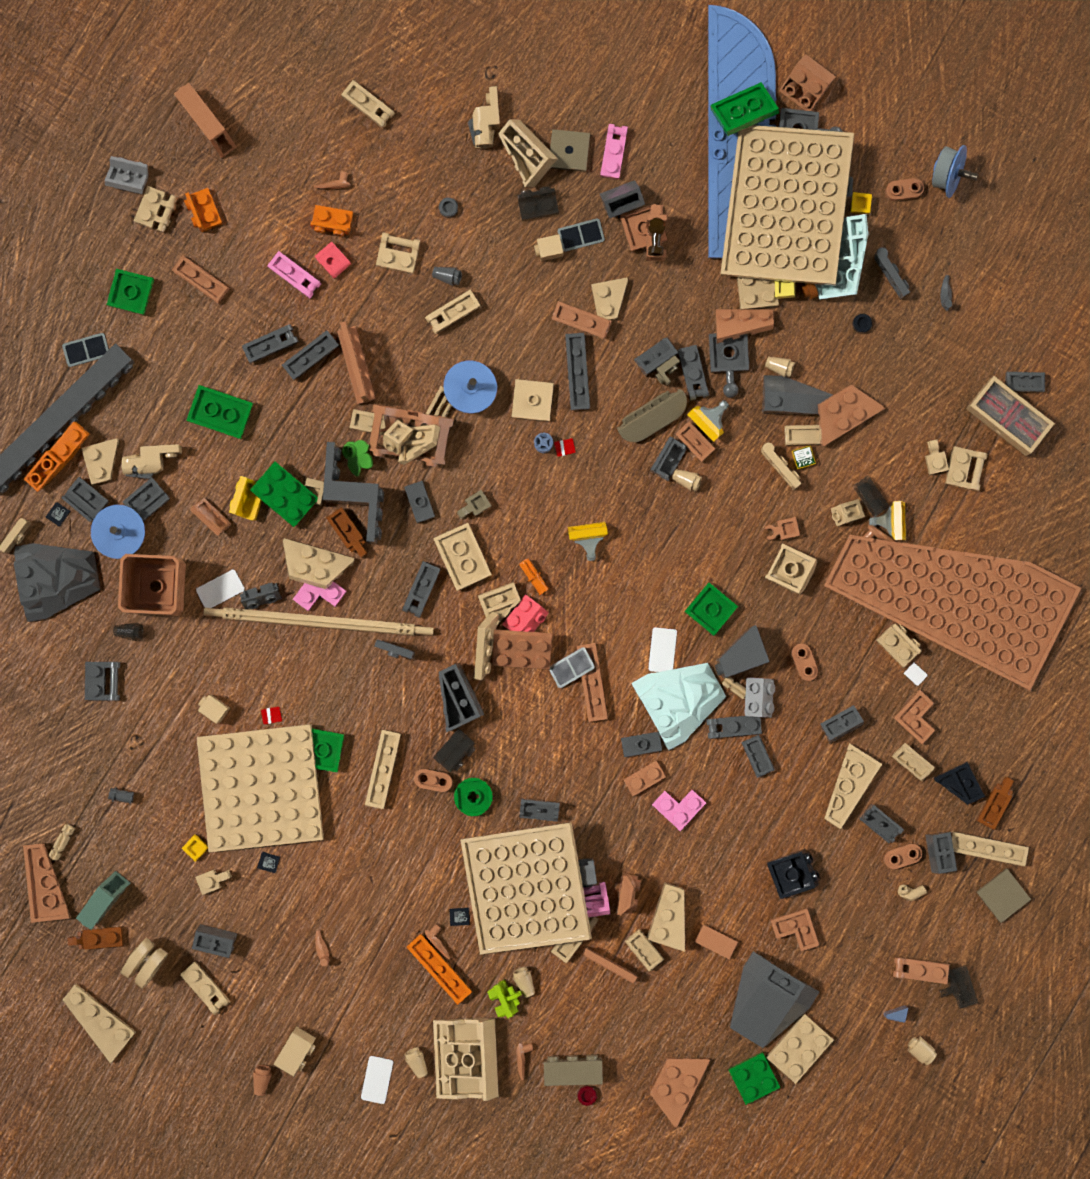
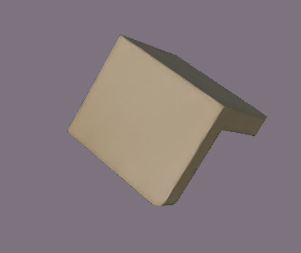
(316, 488)

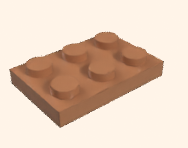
(522, 649)

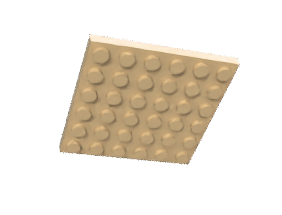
(260, 788)
(526, 888)

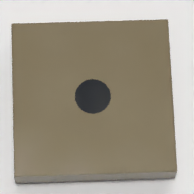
(570, 149)

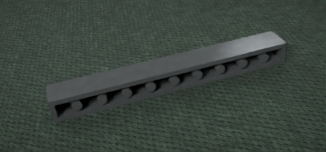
(62, 414)

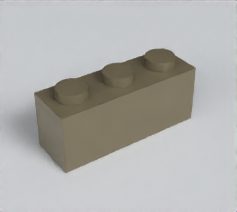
(573, 1070)

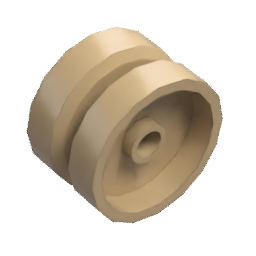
(144, 963)

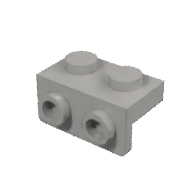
(127, 175)
(759, 697)

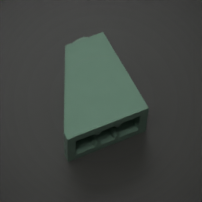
(102, 900)

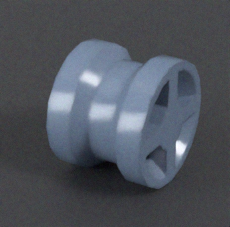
(545, 440)

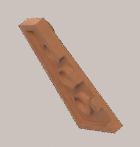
(44, 891)

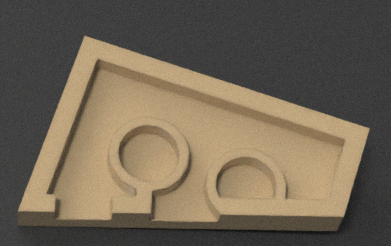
(485, 645)

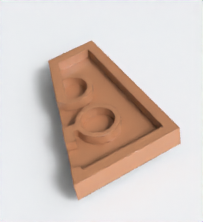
(736, 322)

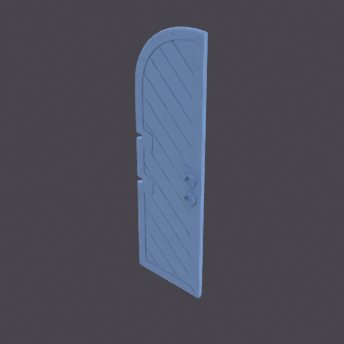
(736, 60)

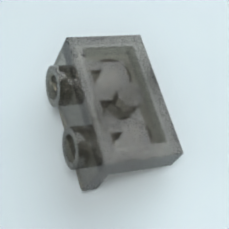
(537, 203)
(871, 496)

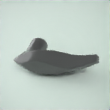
(946, 294)

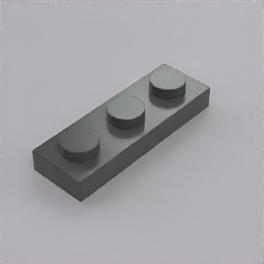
(310, 355)

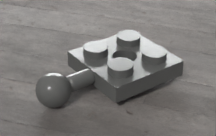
(805, 119)
(721, 363)

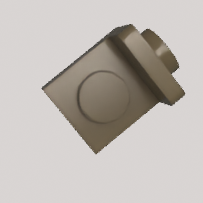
(669, 367)

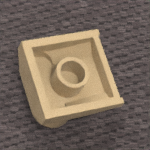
(792, 569)

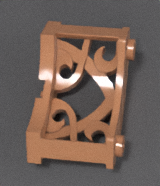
(391, 414)

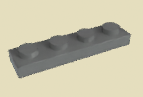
(577, 371)

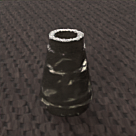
(129, 631)

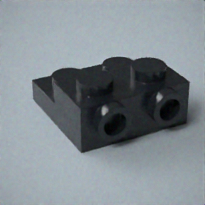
(793, 873)

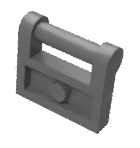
(96, 680)

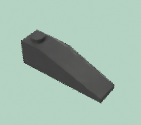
(790, 397)

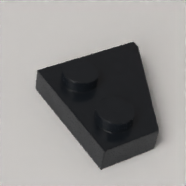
(961, 783)

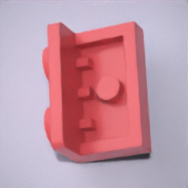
(525, 616)

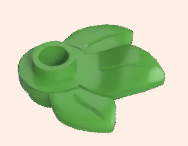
(357, 456)

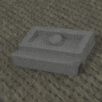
(85, 499)
(147, 499)

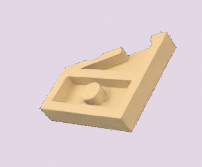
(609, 297)
(419, 442)
(100, 460)
(500, 600)

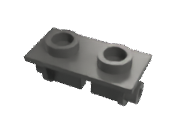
(252, 599)

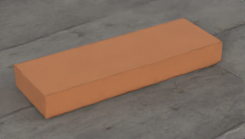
(200, 279)
(581, 320)
(610, 965)

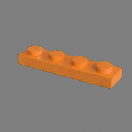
(439, 969)

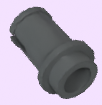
(120, 795)

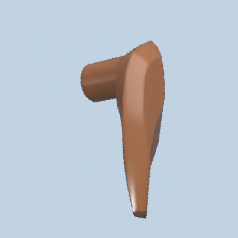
(336, 184)
(874, 531)
(431, 935)
(321, 949)
(520, 1057)

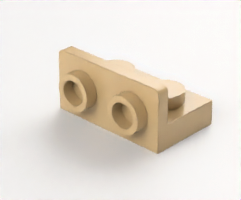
(899, 644)

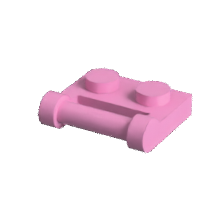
(597, 904)

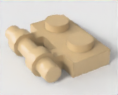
(150, 208)

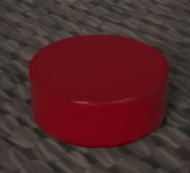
(587, 1095)

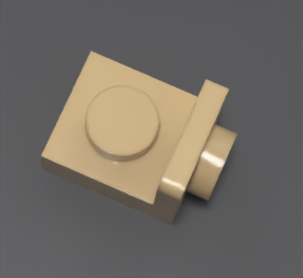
(396, 436)
(847, 512)

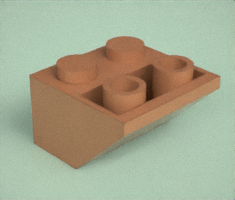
(807, 83)

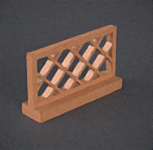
(356, 364)

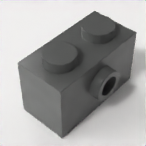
(622, 199)

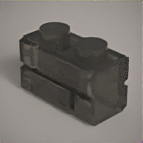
(455, 750)

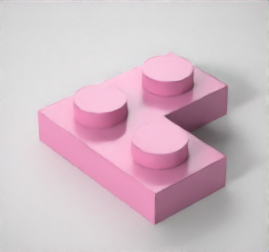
(309, 594)
(679, 813)

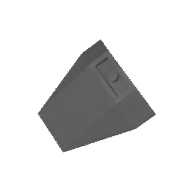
(768, 1000)

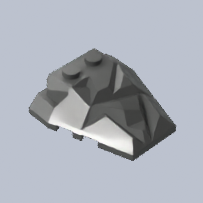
(53, 578)

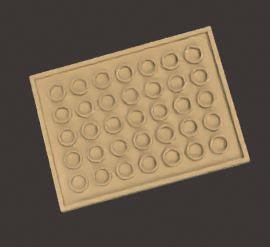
(787, 204)

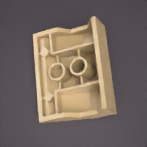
(465, 1058)

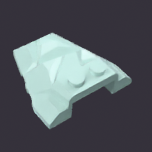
(850, 259)
(679, 700)

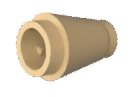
(780, 365)
(687, 479)
(524, 981)
(416, 1061)

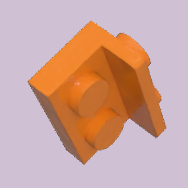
(203, 209)
(331, 220)

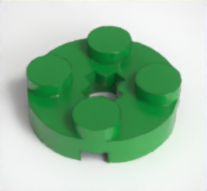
(466, 805)

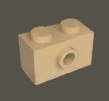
(293, 1053)

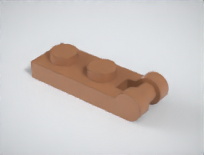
(922, 970)

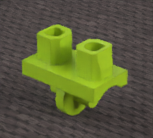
(507, 998)

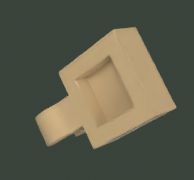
(936, 461)
(211, 881)

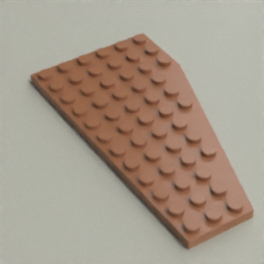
(970, 603)

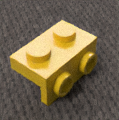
(245, 503)

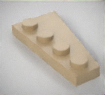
(853, 780)
(100, 1023)

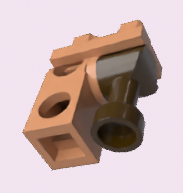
(655, 224)

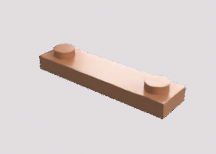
(593, 687)

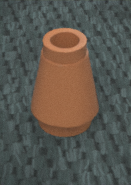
(261, 1078)

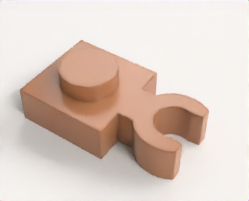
(785, 529)

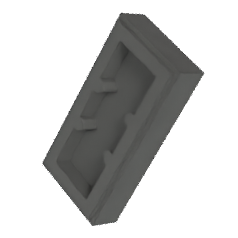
(1025, 381)
(419, 501)
(641, 744)
(757, 756)

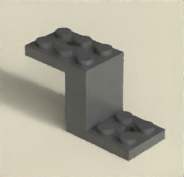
(352, 493)

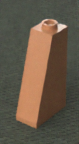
(205, 120)

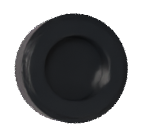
(862, 323)

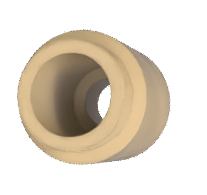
(921, 1050)

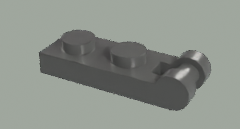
(891, 273)
(269, 344)
(693, 372)
(421, 588)
(734, 726)

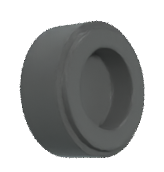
(448, 207)

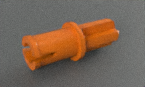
(533, 576)

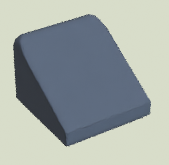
(897, 1014)

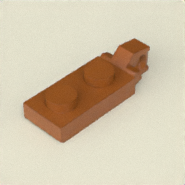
(347, 531)
(996, 803)
(98, 938)

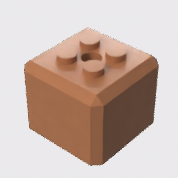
(135, 582)

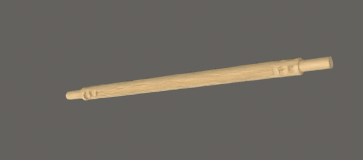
(318, 621)

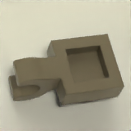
(476, 504)

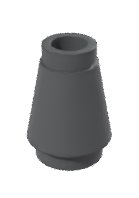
(448, 275)

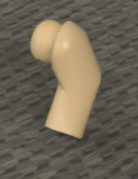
(911, 894)

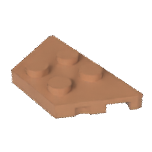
(844, 412)
(677, 1085)

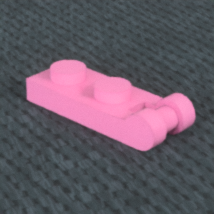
(613, 152)
(293, 274)

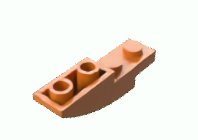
(57, 457)

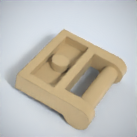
(396, 259)
(960, 465)

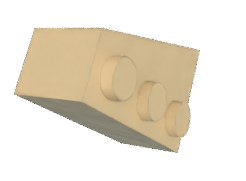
(527, 151)
(669, 918)

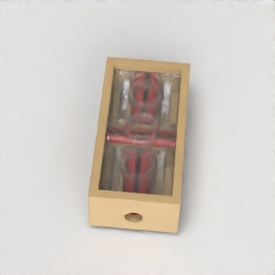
(1010, 416)

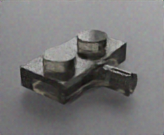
(960, 987)

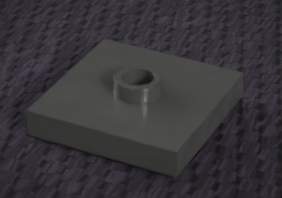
(394, 650)

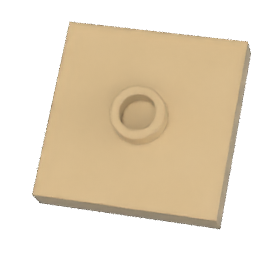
(532, 400)

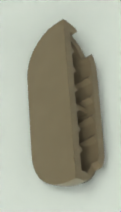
(653, 416)

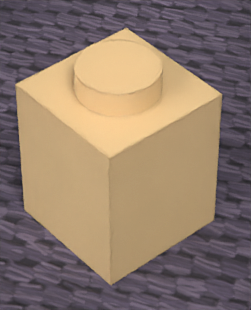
(549, 248)
(213, 708)

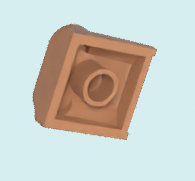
(626, 897)

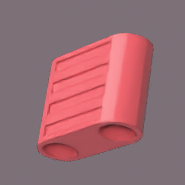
(332, 260)

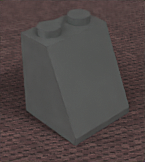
(742, 654)

